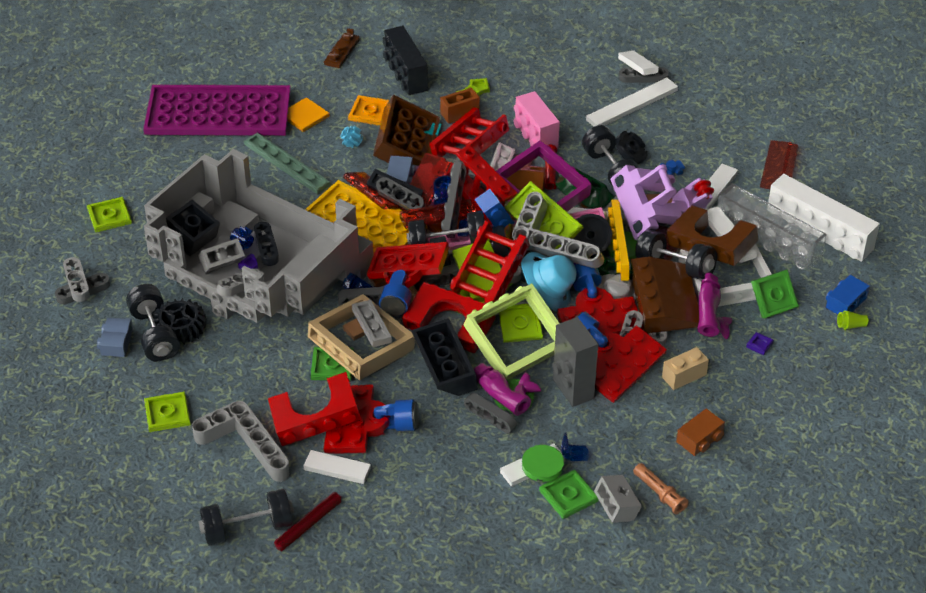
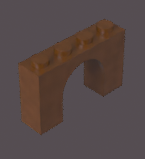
(729, 247)

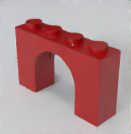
(433, 300)
(296, 427)

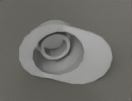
(616, 287)

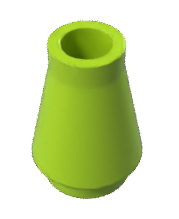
(851, 320)

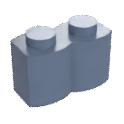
(115, 337)

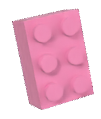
(536, 120)

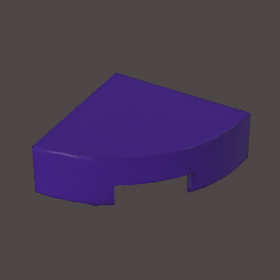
(250, 262)

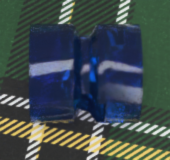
(440, 189)

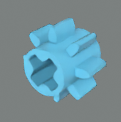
(351, 136)

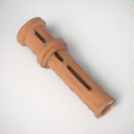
(666, 493)

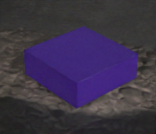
(759, 343)

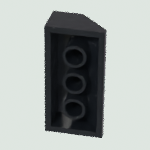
(445, 358)

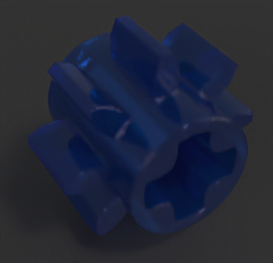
(244, 236)

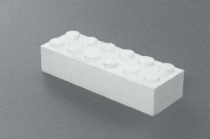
(844, 227)

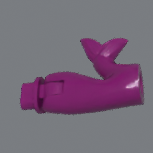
(709, 300)
(498, 387)

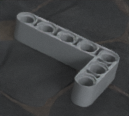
(550, 241)
(241, 418)

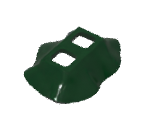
(597, 198)

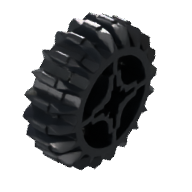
(184, 317)

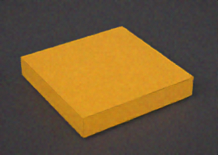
(367, 110)
(306, 114)

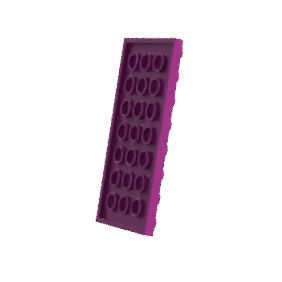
(217, 110)

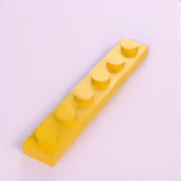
(619, 242)

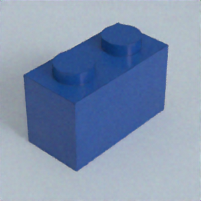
(493, 209)
(847, 295)

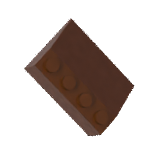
(403, 131)
(664, 295)

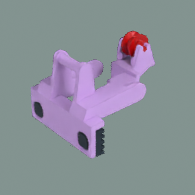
(645, 215)

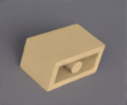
(685, 368)

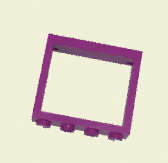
(582, 184)

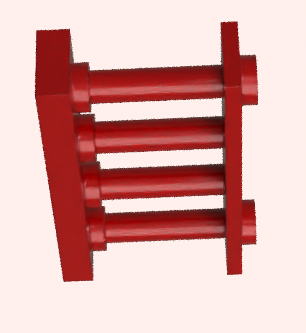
(467, 125)
(486, 174)
(500, 280)

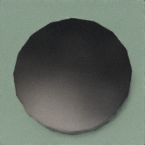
(631, 146)

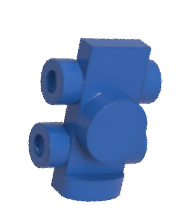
(674, 166)

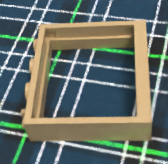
(345, 356)

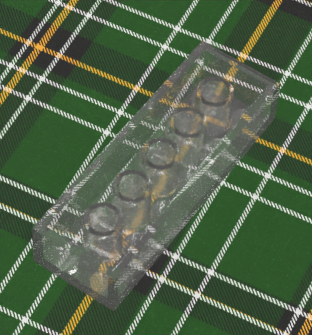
(777, 229)

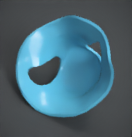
(550, 277)

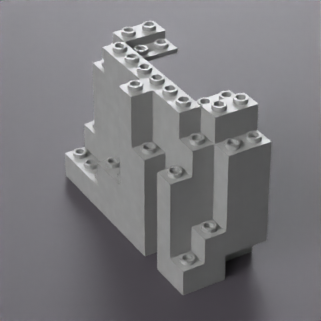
(310, 248)

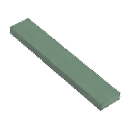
(287, 163)

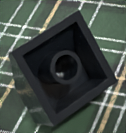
(195, 226)

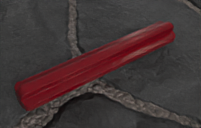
(307, 521)

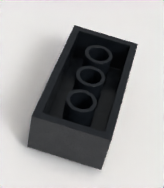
(405, 60)

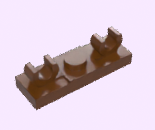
(342, 49)

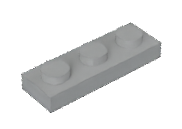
(371, 323)

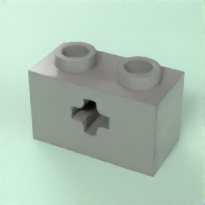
(221, 255)
(617, 498)

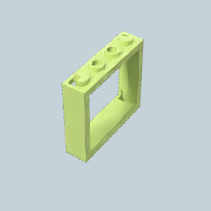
(505, 301)

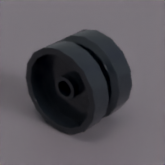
(599, 227)

